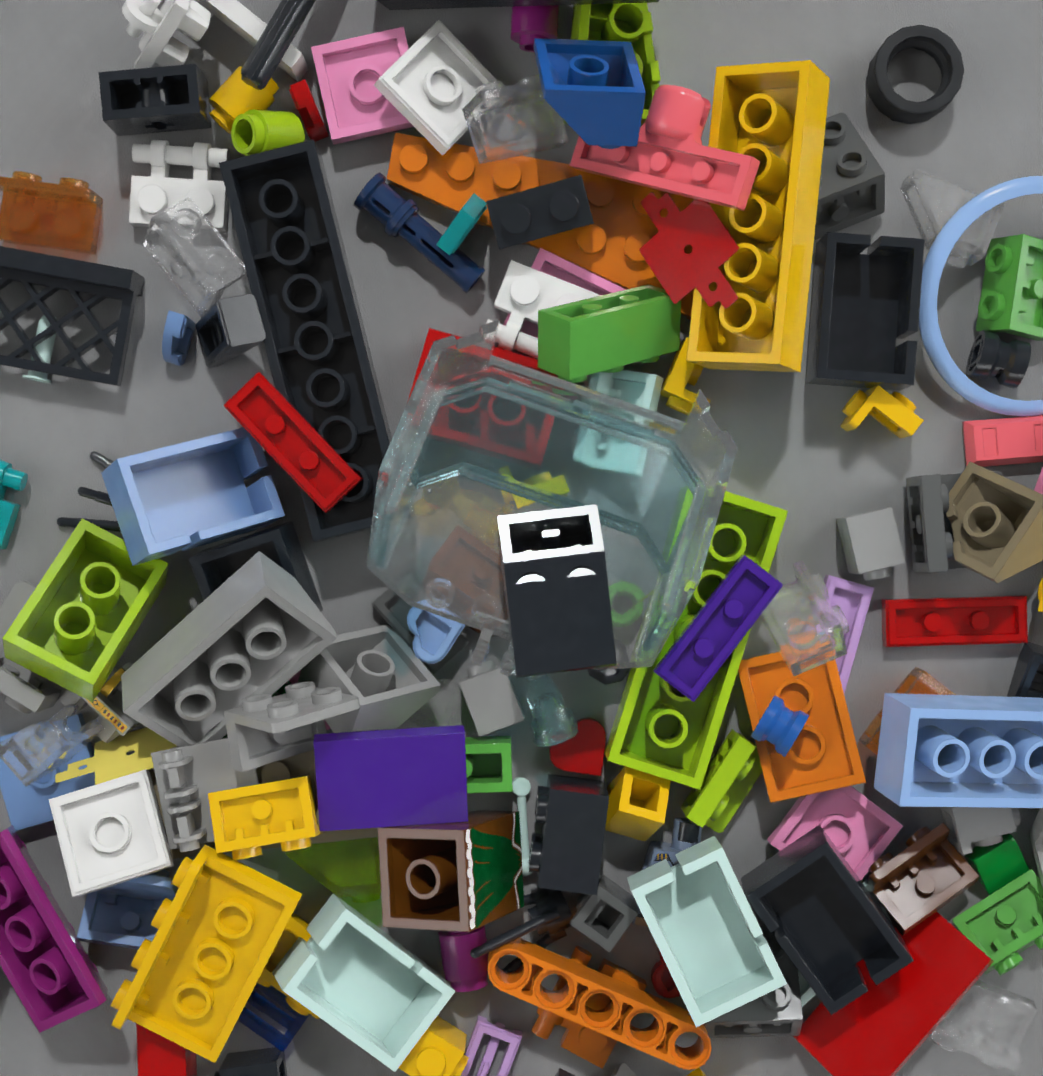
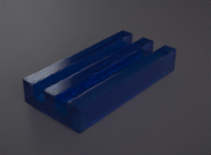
(263, 1028)

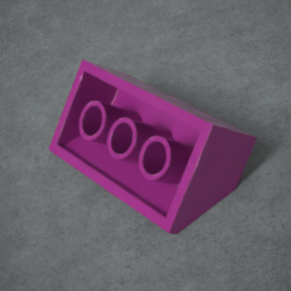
(40, 944)

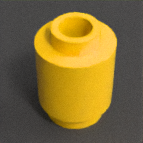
(237, 97)

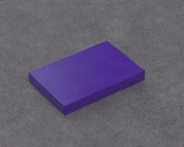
(391, 777)

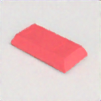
(1004, 441)

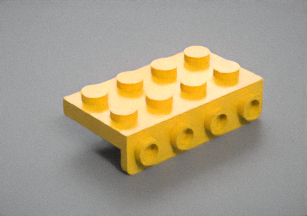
(205, 952)

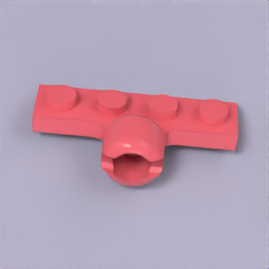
(673, 155)

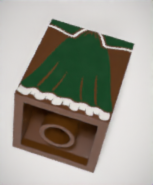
(451, 872)

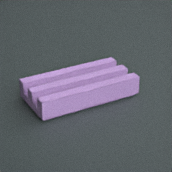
(497, 1032)

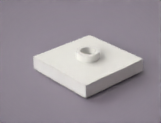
(434, 85)
(110, 833)

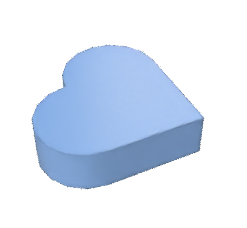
(432, 634)

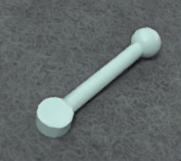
(521, 788)

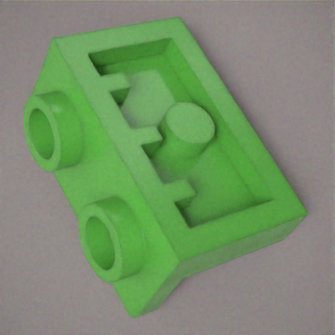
(1013, 287)
(1006, 922)

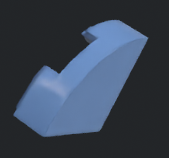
(177, 337)

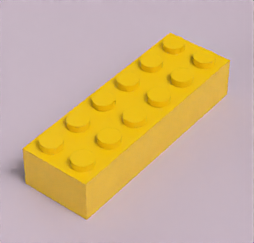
(781, 121)

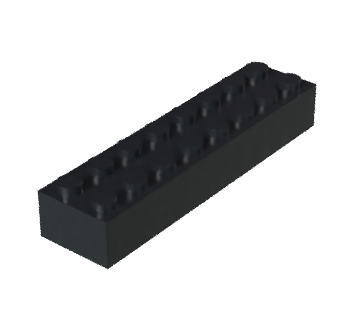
(311, 316)

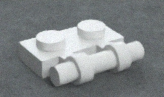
(159, 192)
(522, 295)

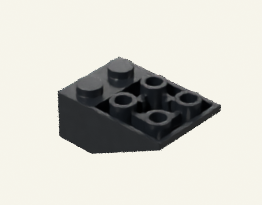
(556, 590)

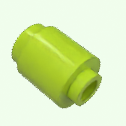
(265, 130)

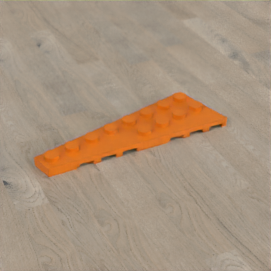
(603, 248)

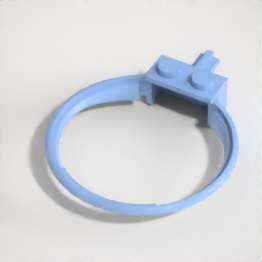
(931, 276)

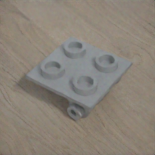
(183, 784)

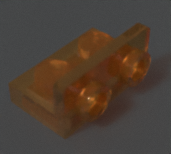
(49, 214)

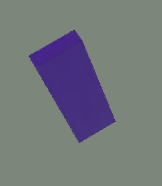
(718, 627)

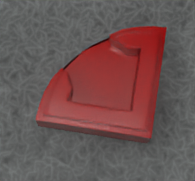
(308, 110)

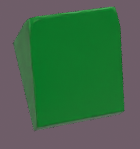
(997, 863)

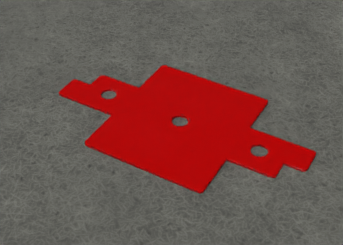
(710, 245)

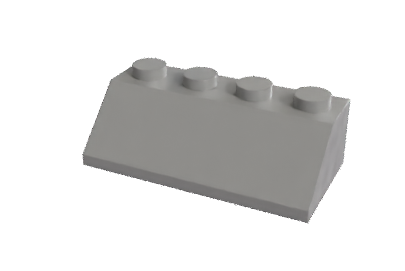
(230, 647)

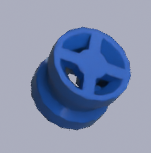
(780, 726)

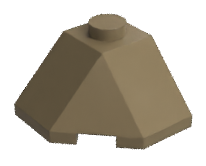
(995, 523)

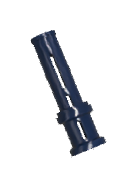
(402, 219)

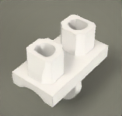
(157, 43)

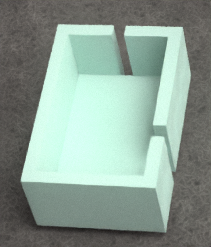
(704, 931)
(363, 983)

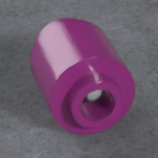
(532, 23)
(458, 966)

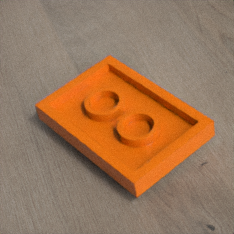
(826, 747)

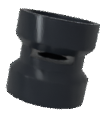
(998, 359)

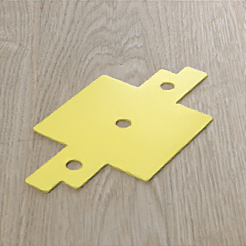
(111, 758)

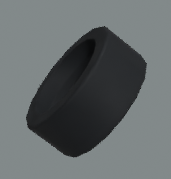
(936, 45)

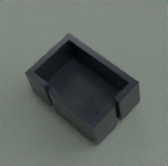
(862, 309)
(825, 919)

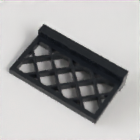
(76, 277)

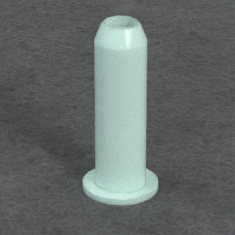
(45, 350)

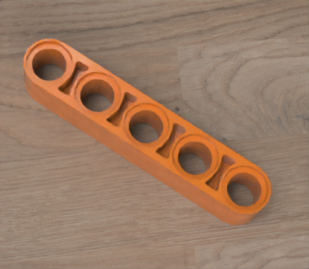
(610, 1021)

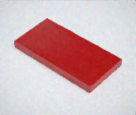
(897, 1015)

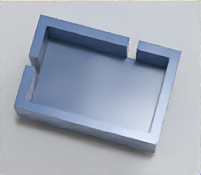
(191, 494)

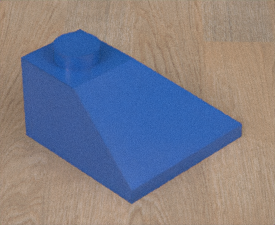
(593, 88)

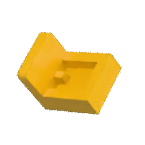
(890, 410)

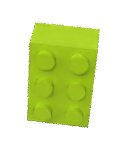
(84, 611)

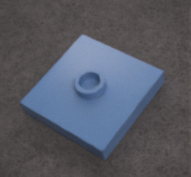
(31, 804)

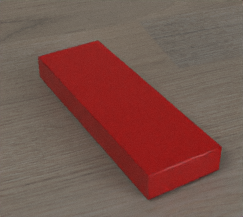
(292, 442)
(954, 621)

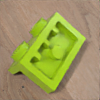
(725, 784)

